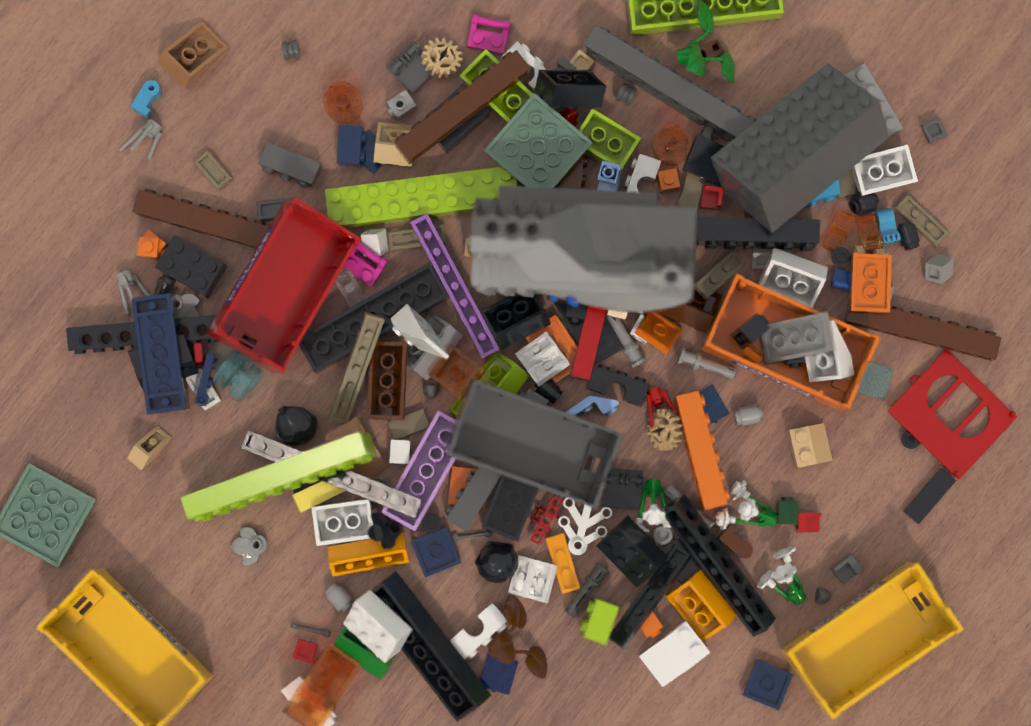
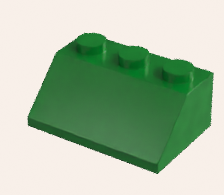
(354, 648)

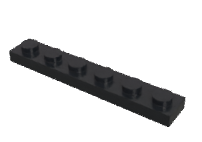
(649, 597)

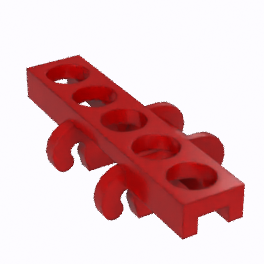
(539, 510)

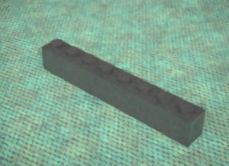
(480, 486)

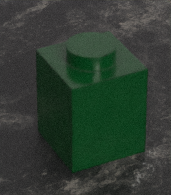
(787, 511)

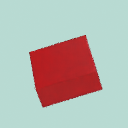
(305, 650)

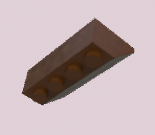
(696, 313)
(387, 381)

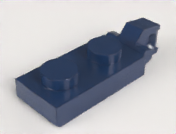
(206, 381)

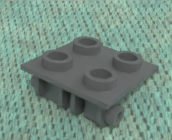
(408, 67)

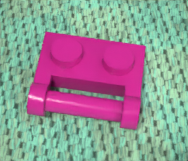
(488, 40)
(362, 267)

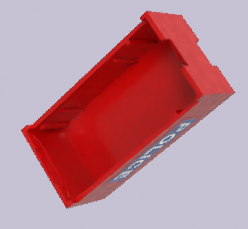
(283, 285)

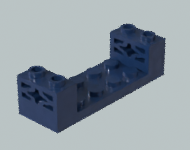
(159, 353)

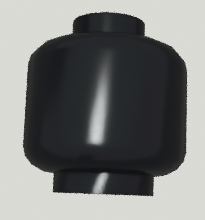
(864, 204)

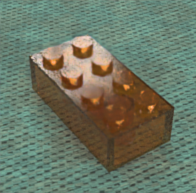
(322, 687)

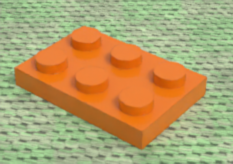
(870, 283)
(562, 340)

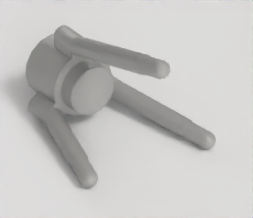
(149, 129)
(126, 282)

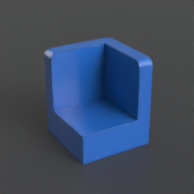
(841, 280)

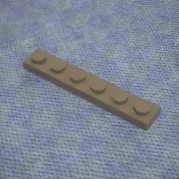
(356, 367)

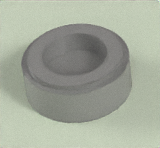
(662, 535)

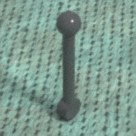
(455, 537)
(326, 633)

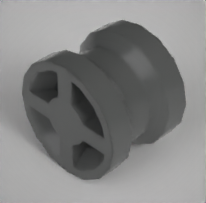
(290, 50)
(626, 94)

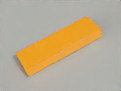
(561, 557)

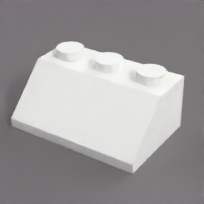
(884, 170)

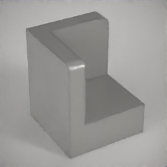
(939, 268)

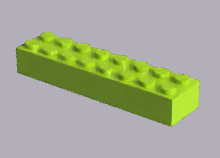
(675, 15)

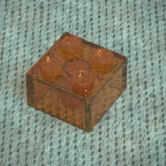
(455, 372)

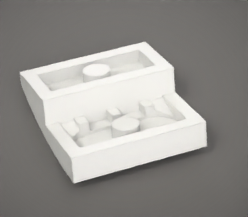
(542, 359)
(533, 579)

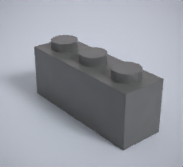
(290, 165)

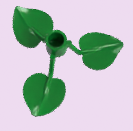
(693, 55)

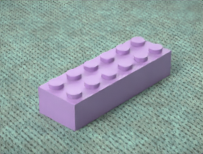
(426, 470)

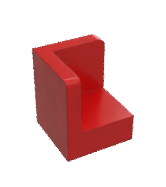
(711, 198)
(808, 522)

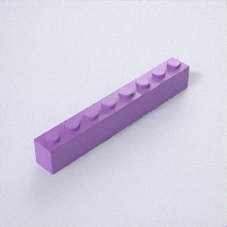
(454, 286)

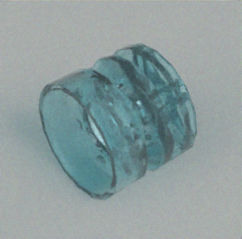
(241, 379)

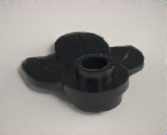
(384, 530)

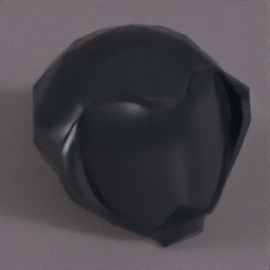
(295, 425)
(497, 561)

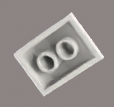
(417, 331)
(831, 364)
(674, 653)

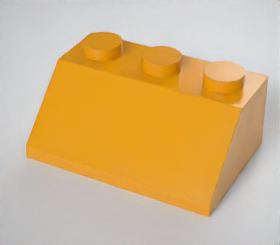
(701, 606)

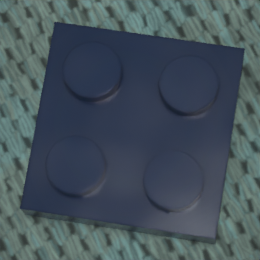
(436, 552)
(767, 684)

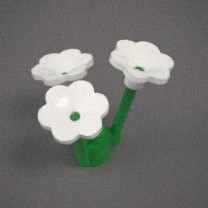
(784, 574)

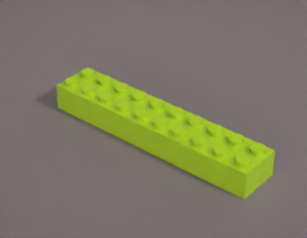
(414, 197)
(279, 476)

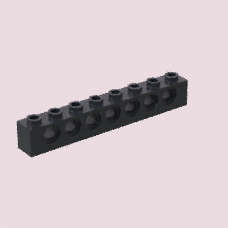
(76, 335)
(719, 566)

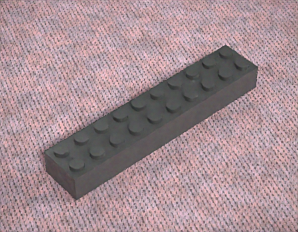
(665, 85)

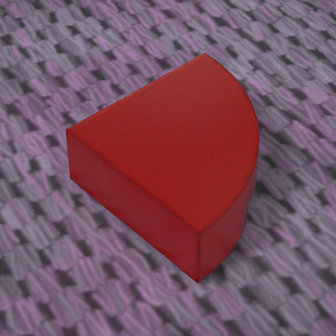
(199, 357)

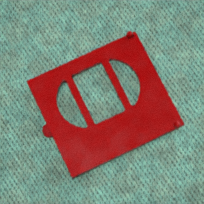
(946, 446)

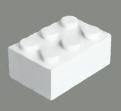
(793, 277)
(342, 522)
(377, 626)

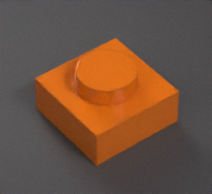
(148, 247)
(753, 354)

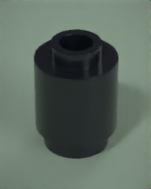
(908, 235)
(549, 391)

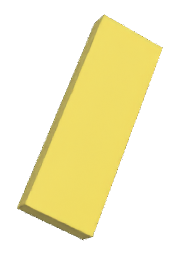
(315, 495)

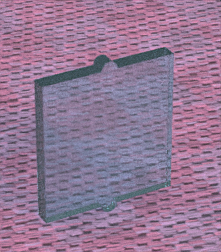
(875, 381)

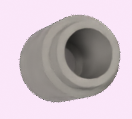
(748, 415)
(339, 597)

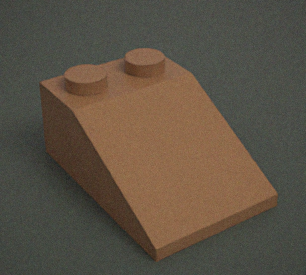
(192, 54)
(369, 469)

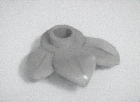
(186, 306)
(246, 545)

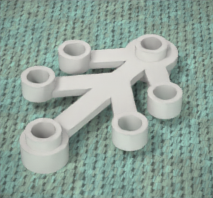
(583, 522)

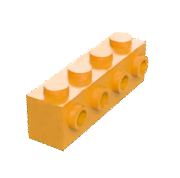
(366, 555)

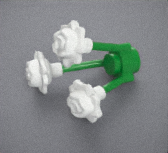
(747, 510)
(653, 515)

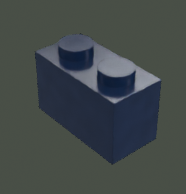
(350, 146)

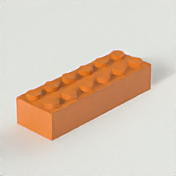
(700, 450)

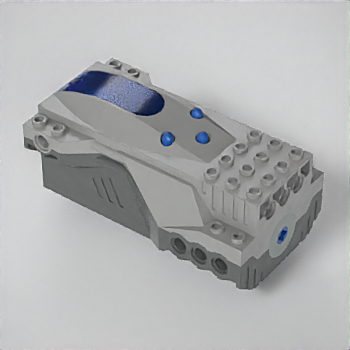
(585, 248)

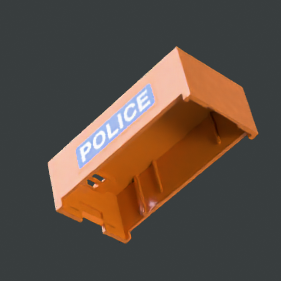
(745, 300)

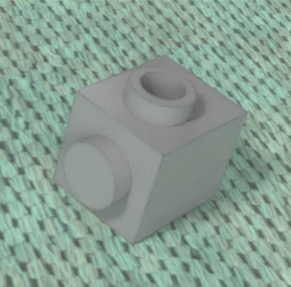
(401, 106)

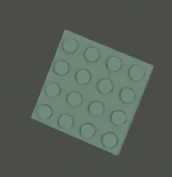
(538, 145)
(44, 515)

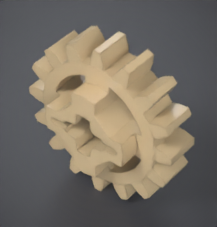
(434, 51)
(665, 429)

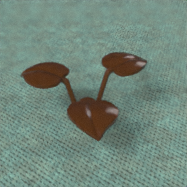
(502, 645)

